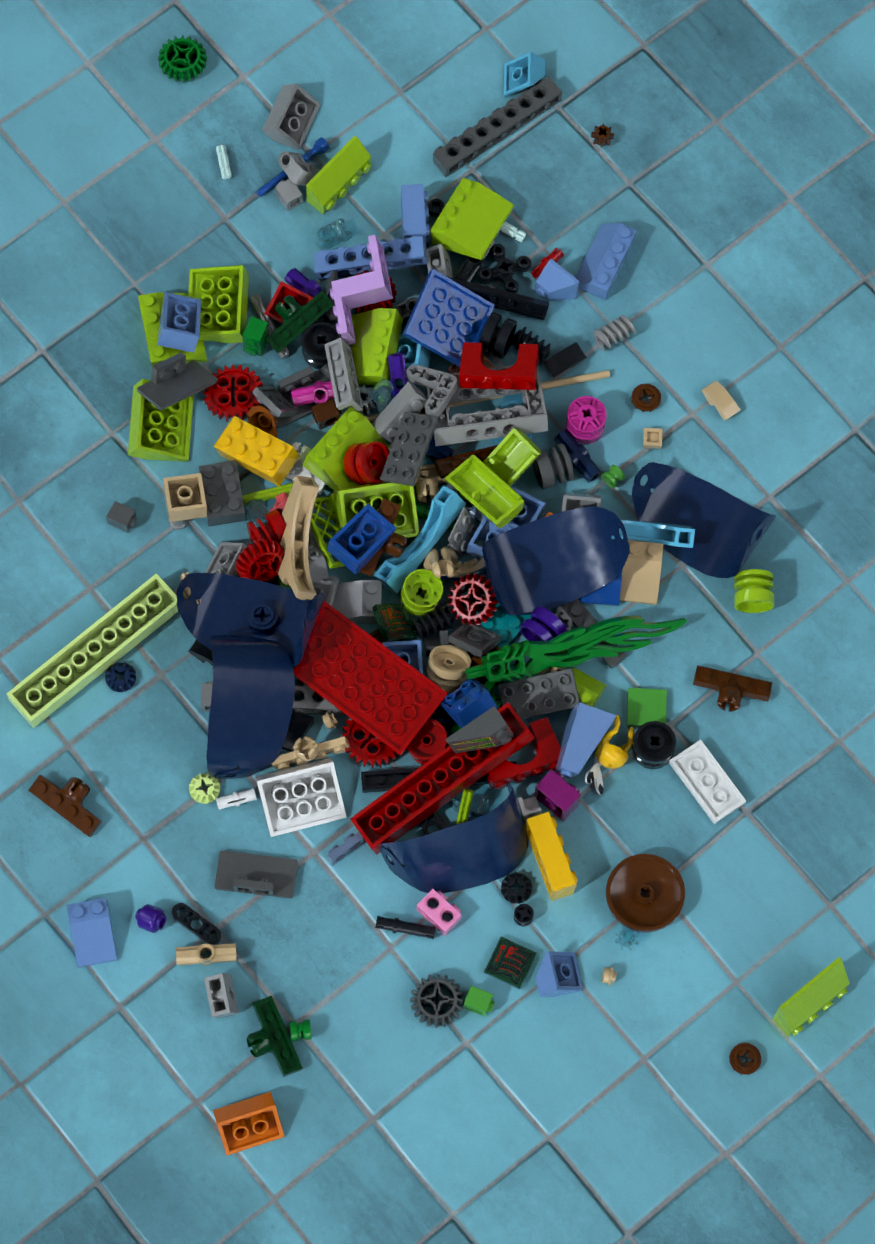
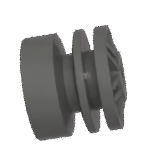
(557, 465)

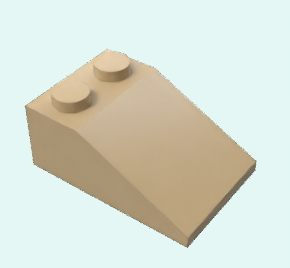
(642, 573)

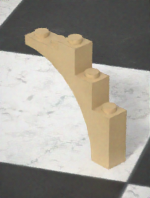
(297, 515)

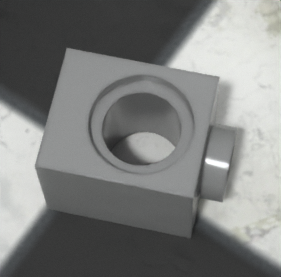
(288, 194)

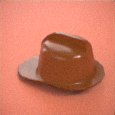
(263, 419)

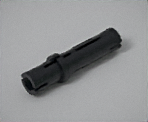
(405, 927)

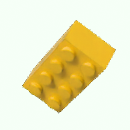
(256, 451)
(550, 856)

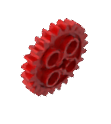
(216, 394)
(381, 755)

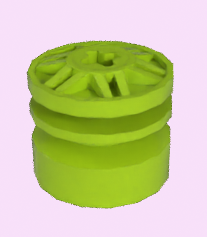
(426, 584)
(754, 591)

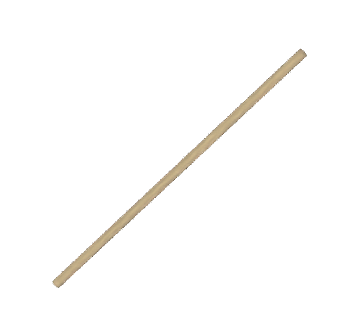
(545, 385)

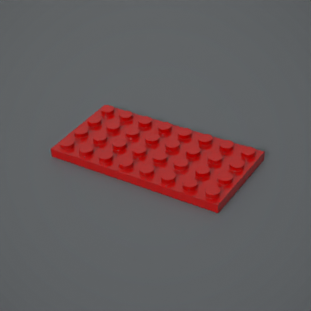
(367, 680)

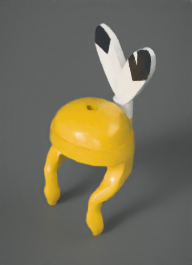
(608, 756)

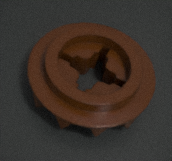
(650, 391)
(739, 1051)

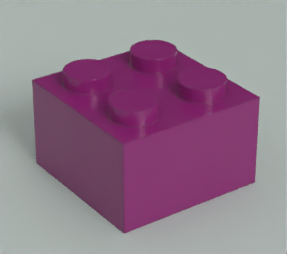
(557, 795)

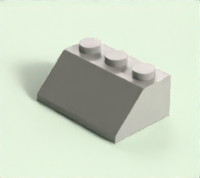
(291, 116)
(224, 559)

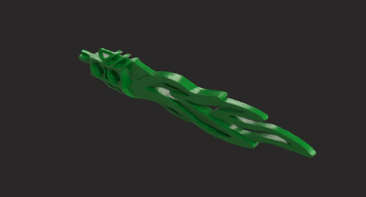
(581, 645)

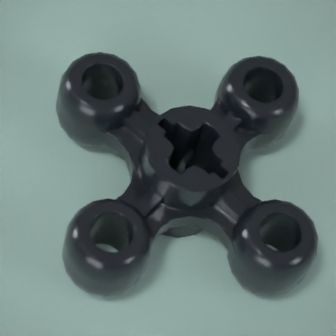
(509, 266)

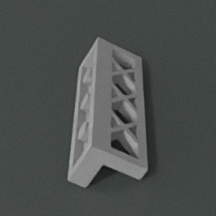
(343, 375)

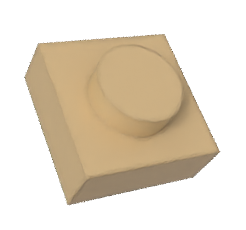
(652, 438)

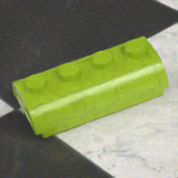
(512, 456)
(486, 491)

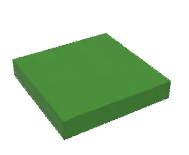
(646, 706)

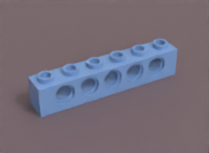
(344, 267)

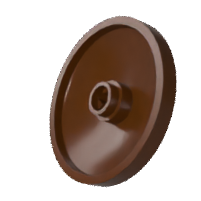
(645, 893)

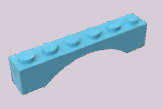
(443, 511)
(658, 533)

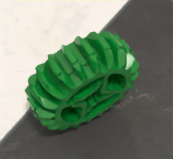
(184, 49)

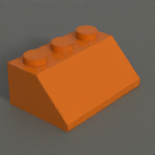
(248, 1123)

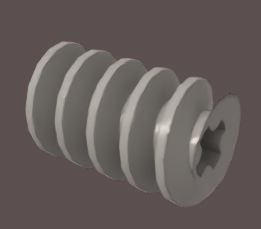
(612, 331)

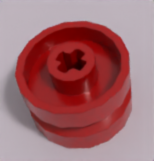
(365, 462)
(424, 752)

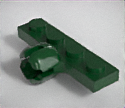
(297, 318)
(273, 1037)

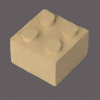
(185, 497)

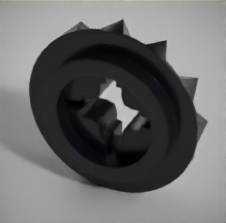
(510, 894)

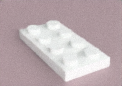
(707, 781)

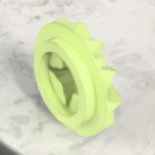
(199, 795)

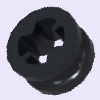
(435, 202)

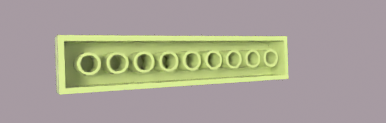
(94, 651)

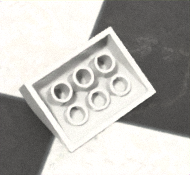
(301, 797)

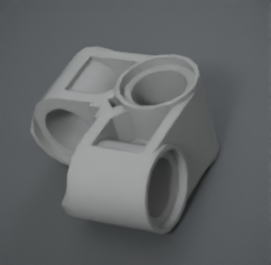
(296, 168)

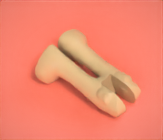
(441, 567)

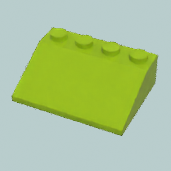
(470, 219)
(223, 302)
(151, 310)
(376, 338)
(157, 432)
(328, 455)
(353, 499)
(812, 998)

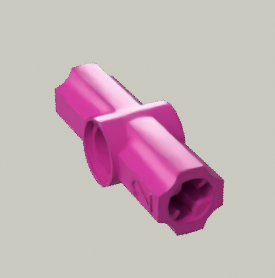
(309, 395)

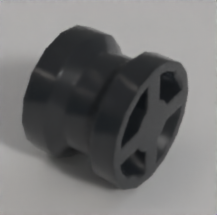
(524, 911)

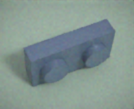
(339, 852)

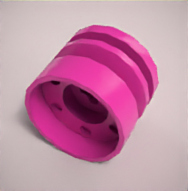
(586, 429)

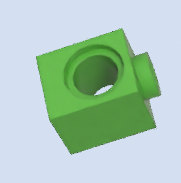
(479, 1001)

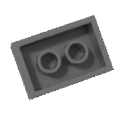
(222, 493)

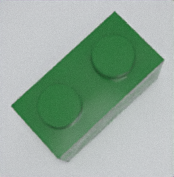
(255, 336)

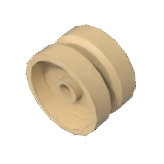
(448, 667)

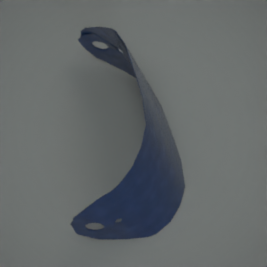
(723, 524)
(555, 559)
(226, 604)
(248, 705)
(463, 853)

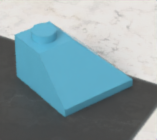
(522, 73)

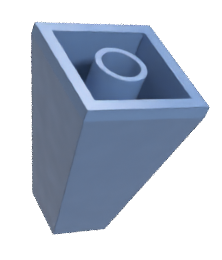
(581, 736)

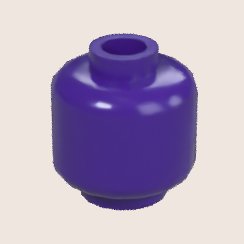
(150, 918)

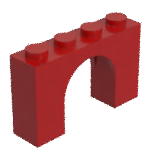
(518, 377)
(546, 758)

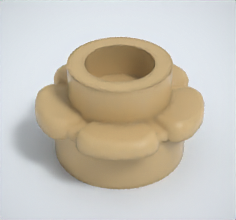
(330, 720)
(609, 975)

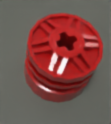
(272, 529)

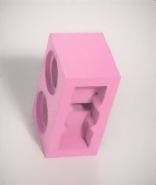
(434, 915)

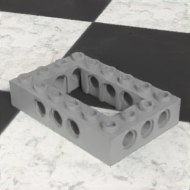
(492, 423)

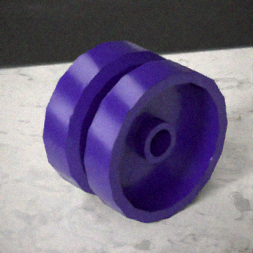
(542, 626)

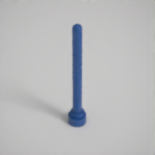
(320, 146)

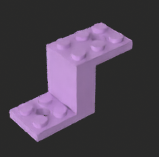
(361, 290)

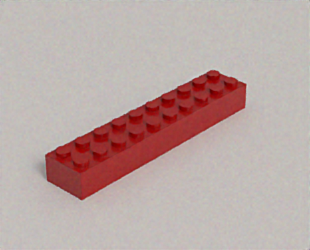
(434, 786)

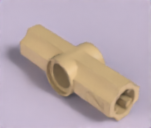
(192, 954)

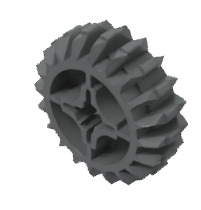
(427, 1000)

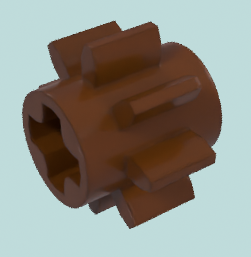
(602, 135)

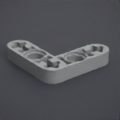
(420, 374)

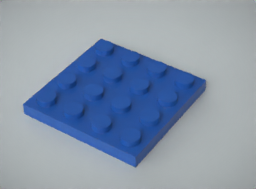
(447, 317)

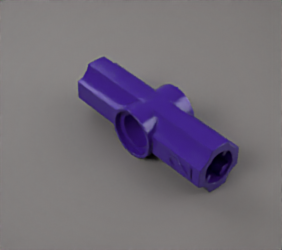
(300, 282)
(397, 370)

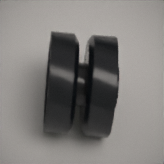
(497, 335)
(314, 340)
(664, 745)

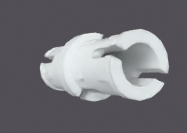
(236, 799)

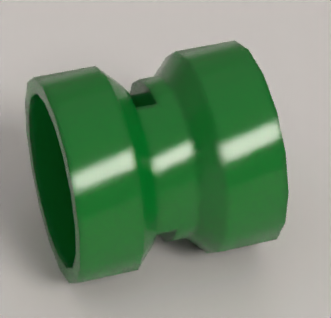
(300, 1030)

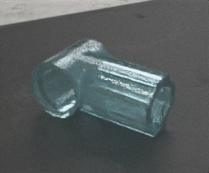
(382, 394)

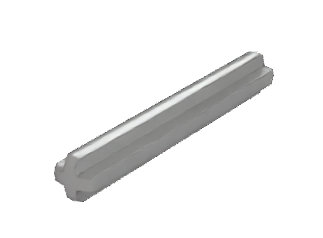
(260, 309)

